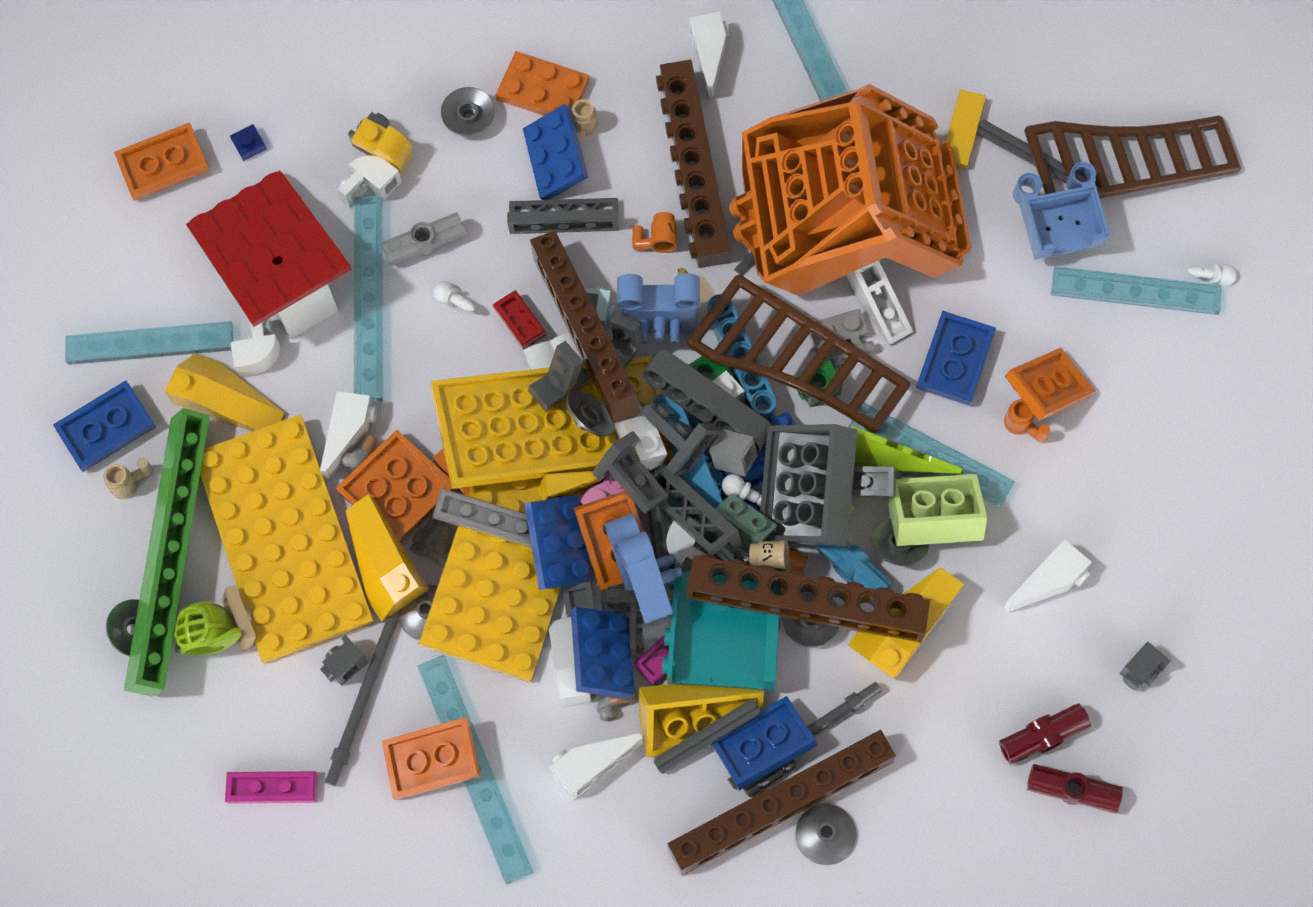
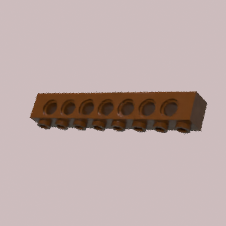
(681, 77)
(585, 327)
(820, 610)
(781, 802)

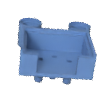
(1062, 219)
(660, 307)
(640, 568)

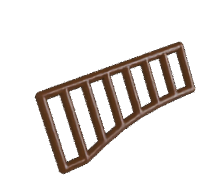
(1141, 133)
(802, 382)

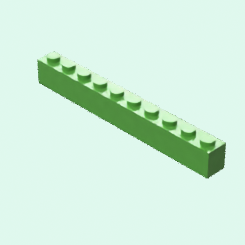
(167, 553)

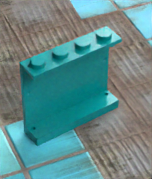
(719, 642)

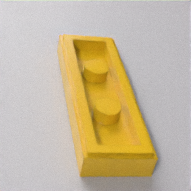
(965, 125)

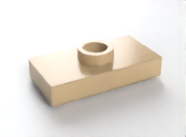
(239, 616)

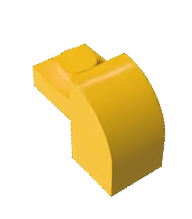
(383, 143)

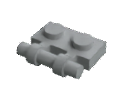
(849, 327)

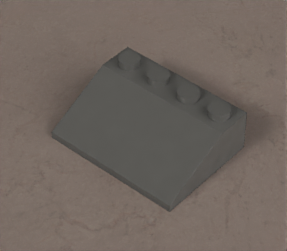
(809, 483)

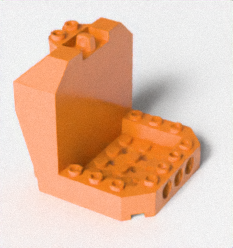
(846, 189)

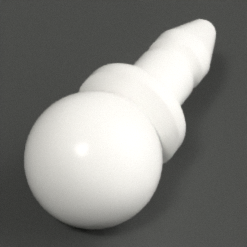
(1222, 275)
(447, 293)
(735, 485)

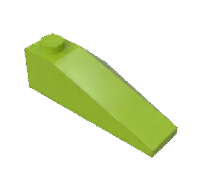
(881, 452)

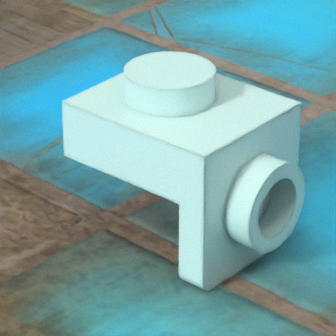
(602, 298)

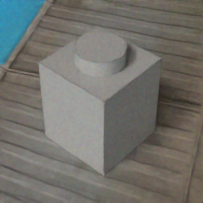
(733, 452)

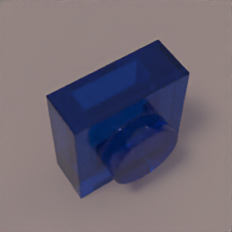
(248, 142)

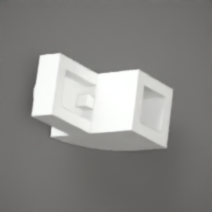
(370, 174)
(257, 353)
(681, 543)

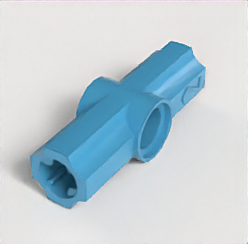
(854, 565)

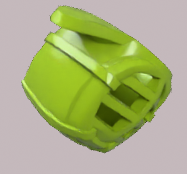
(204, 629)

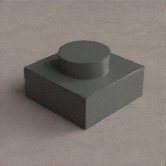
(578, 595)

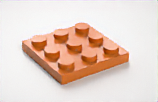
(400, 483)

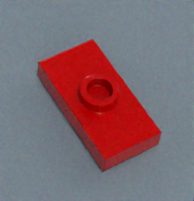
(519, 319)

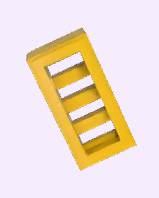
(562, 484)

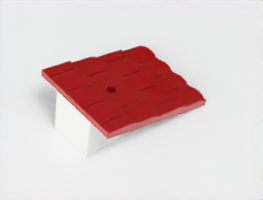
(272, 254)

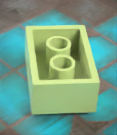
(938, 510)

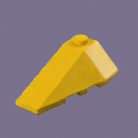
(218, 392)
(384, 565)
(894, 654)
(678, 711)

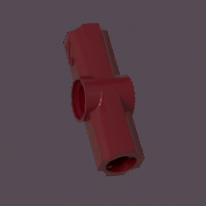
(1044, 733)
(1094, 792)

